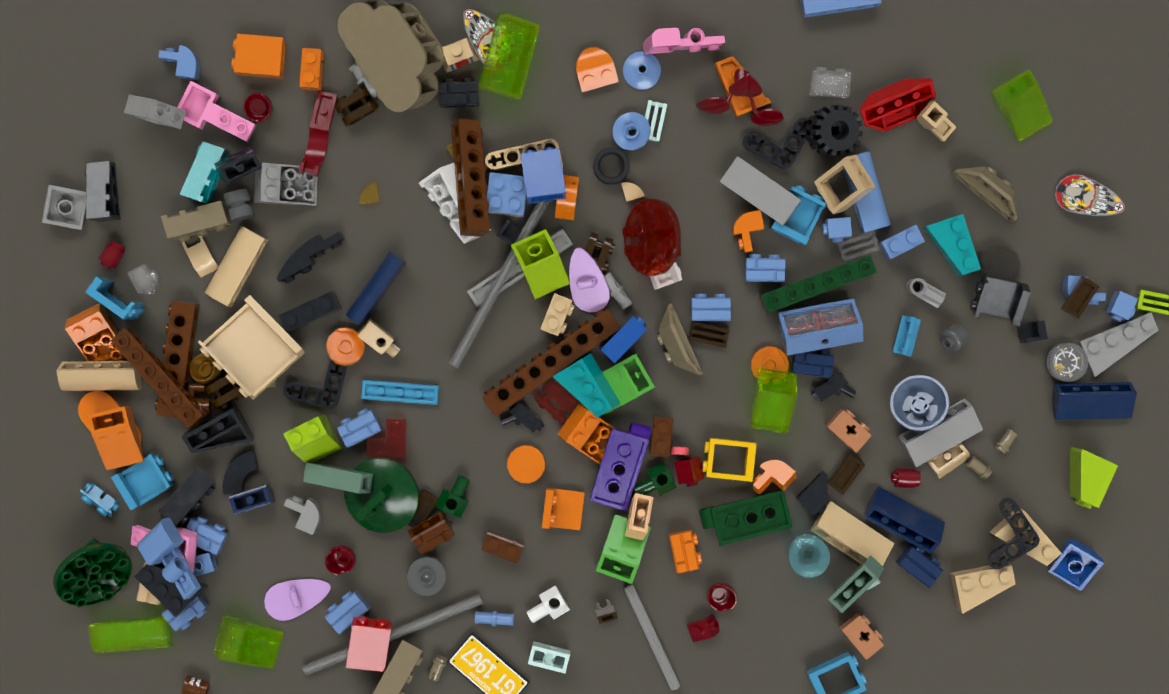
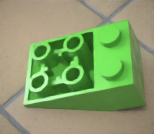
(628, 380)
(621, 553)

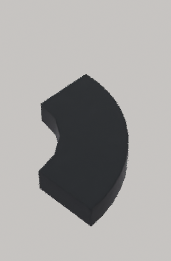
(237, 472)

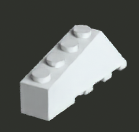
(442, 189)

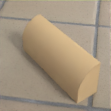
(236, 266)
(98, 376)
(851, 535)

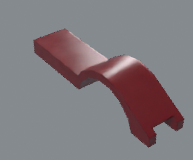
(319, 133)

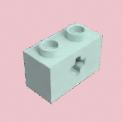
(549, 657)

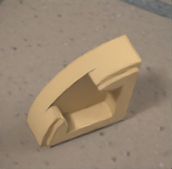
(631, 191)

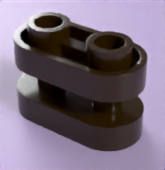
(359, 95)
(606, 246)
(223, 401)

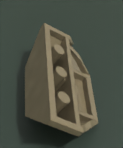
(990, 189)
(676, 342)

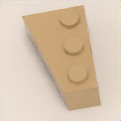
(1043, 553)
(980, 584)

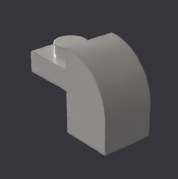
(310, 513)

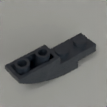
(301, 259)

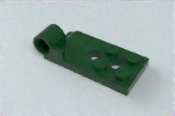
(731, 519)

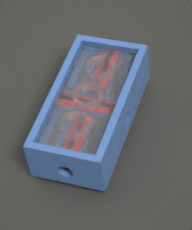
(820, 326)

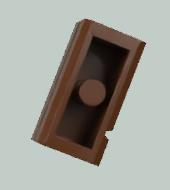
(661, 436)
(431, 533)
(502, 546)

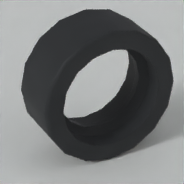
(611, 180)

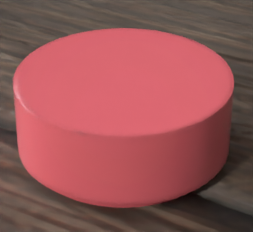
(680, 451)

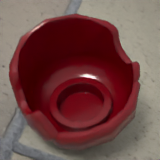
(258, 107)
(340, 560)
(721, 597)

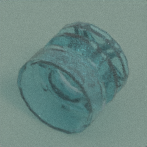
(803, 565)

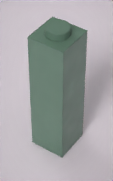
(338, 478)

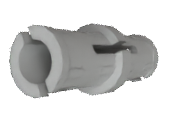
(617, 291)

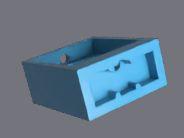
(835, 662)

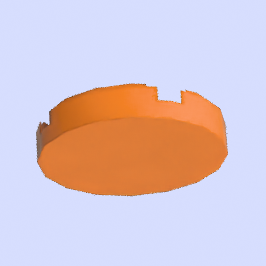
(345, 346)
(767, 359)
(526, 464)

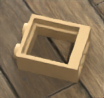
(857, 174)

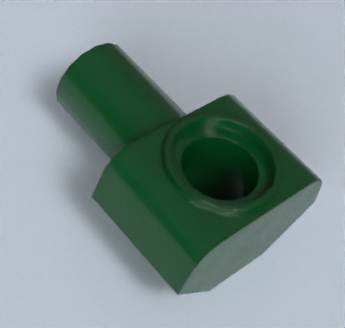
(651, 484)
(457, 494)

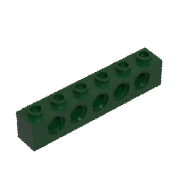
(818, 284)

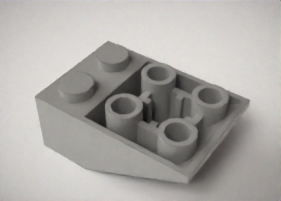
(284, 185)

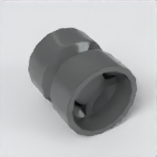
(239, 204)

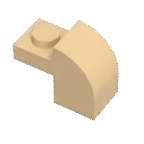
(935, 120)

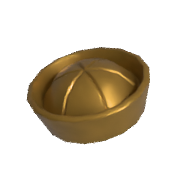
(203, 370)

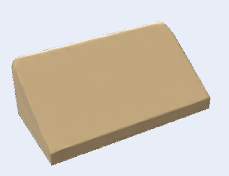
(949, 460)

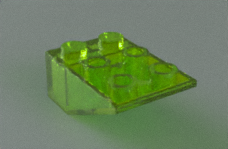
(1023, 104)
(247, 643)

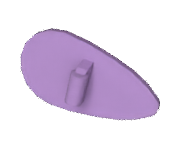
(587, 282)
(295, 597)

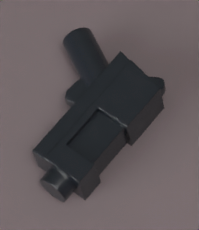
(836, 385)
(522, 414)

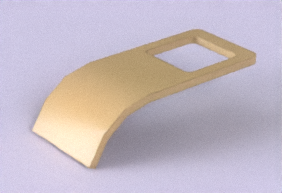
(201, 258)

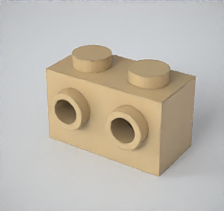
(557, 312)

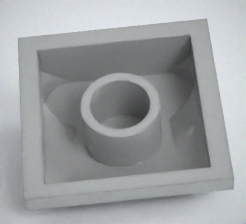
(64, 207)

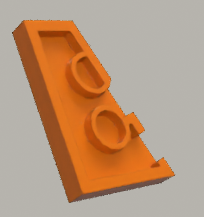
(739, 104)

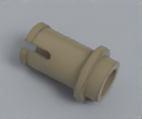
(1006, 441)
(978, 467)
(437, 667)

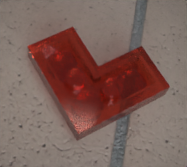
(393, 445)

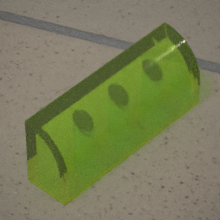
(130, 635)

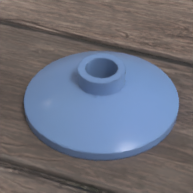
(635, 77)
(629, 122)

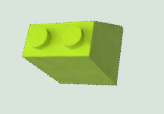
(540, 264)
(313, 439)
(1089, 477)

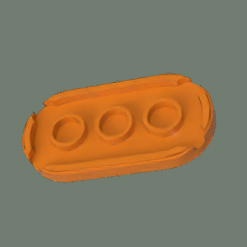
(98, 402)

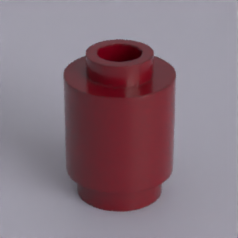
(112, 255)
(906, 478)

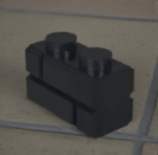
(458, 94)
(237, 165)

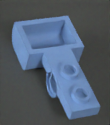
(162, 546)

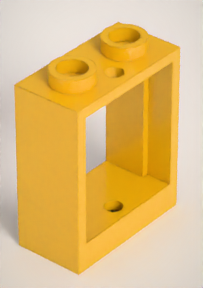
(749, 459)

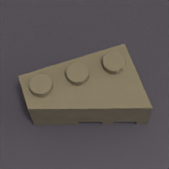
(196, 222)

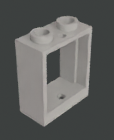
(154, 111)

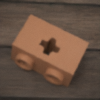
(854, 440)
(853, 628)

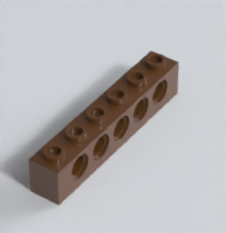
(465, 186)
(185, 350)
(159, 377)

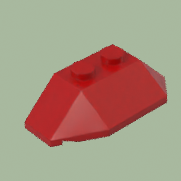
(897, 103)

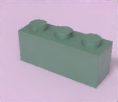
(856, 584)

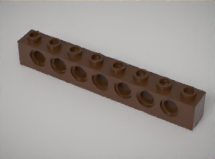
(498, 405)

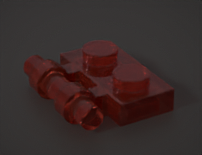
(561, 395)

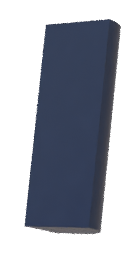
(375, 289)
(1093, 401)
(904, 520)

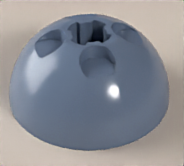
(914, 394)

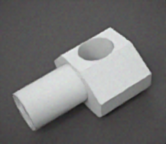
(545, 608)

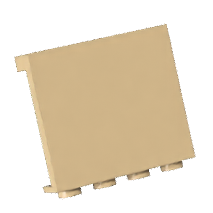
(251, 349)

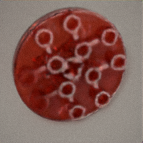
(653, 236)

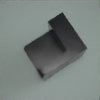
(509, 233)
(1032, 331)

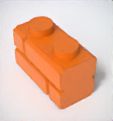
(311, 69)
(684, 551)

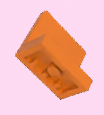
(563, 509)

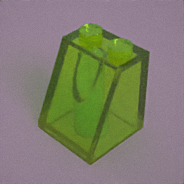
(773, 400)

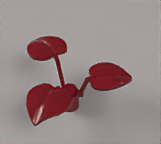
(743, 86)

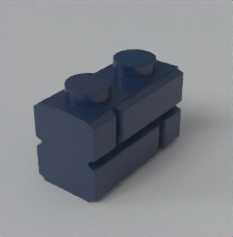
(813, 364)
(252, 499)
(920, 566)

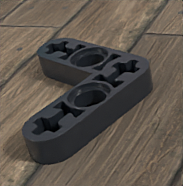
(777, 150)
(320, 393)
(1018, 540)

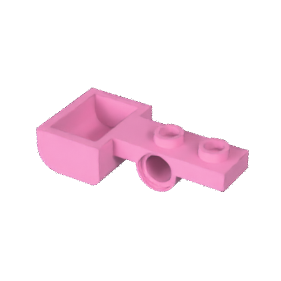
(668, 40)
(202, 108)
(187, 548)

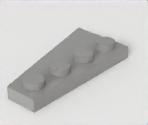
(1116, 342)

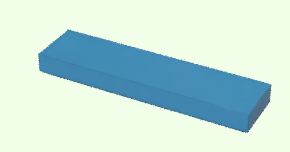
(400, 392)

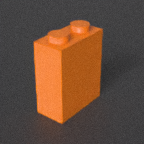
(259, 56)

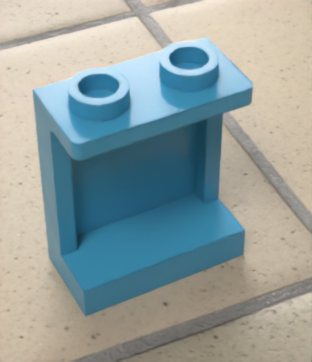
(803, 219)
(99, 291)
(143, 481)

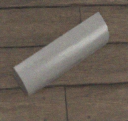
(760, 190)
(956, 427)

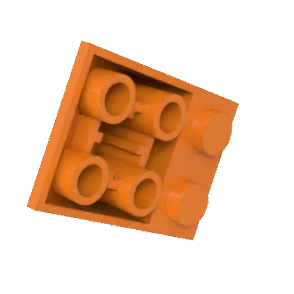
(92, 334)
(586, 433)
(116, 437)

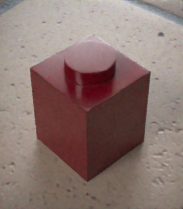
(689, 471)

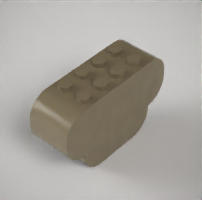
(393, 51)

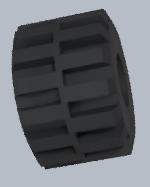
(844, 130)

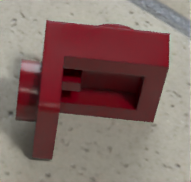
(703, 628)

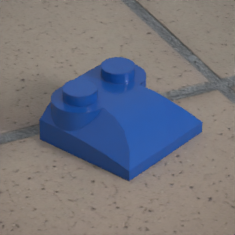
(1076, 564)

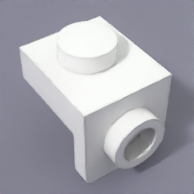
(671, 276)

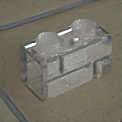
(830, 83)

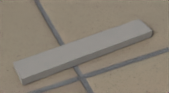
(479, 292)

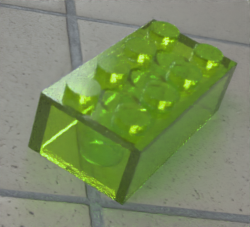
(509, 56)

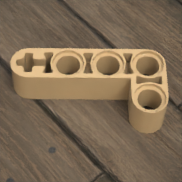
(538, 146)

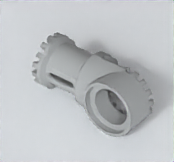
(361, 77)

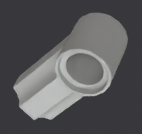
(926, 293)

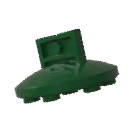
(391, 500)
(91, 573)

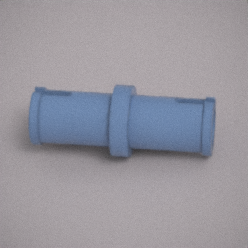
(494, 618)

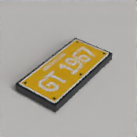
(486, 668)

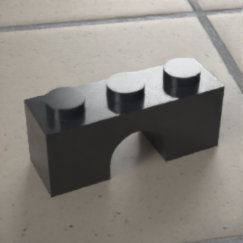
(310, 311)

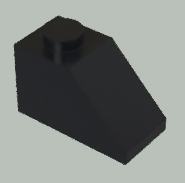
(814, 495)

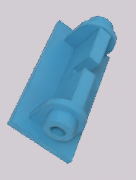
(906, 335)
(104, 505)

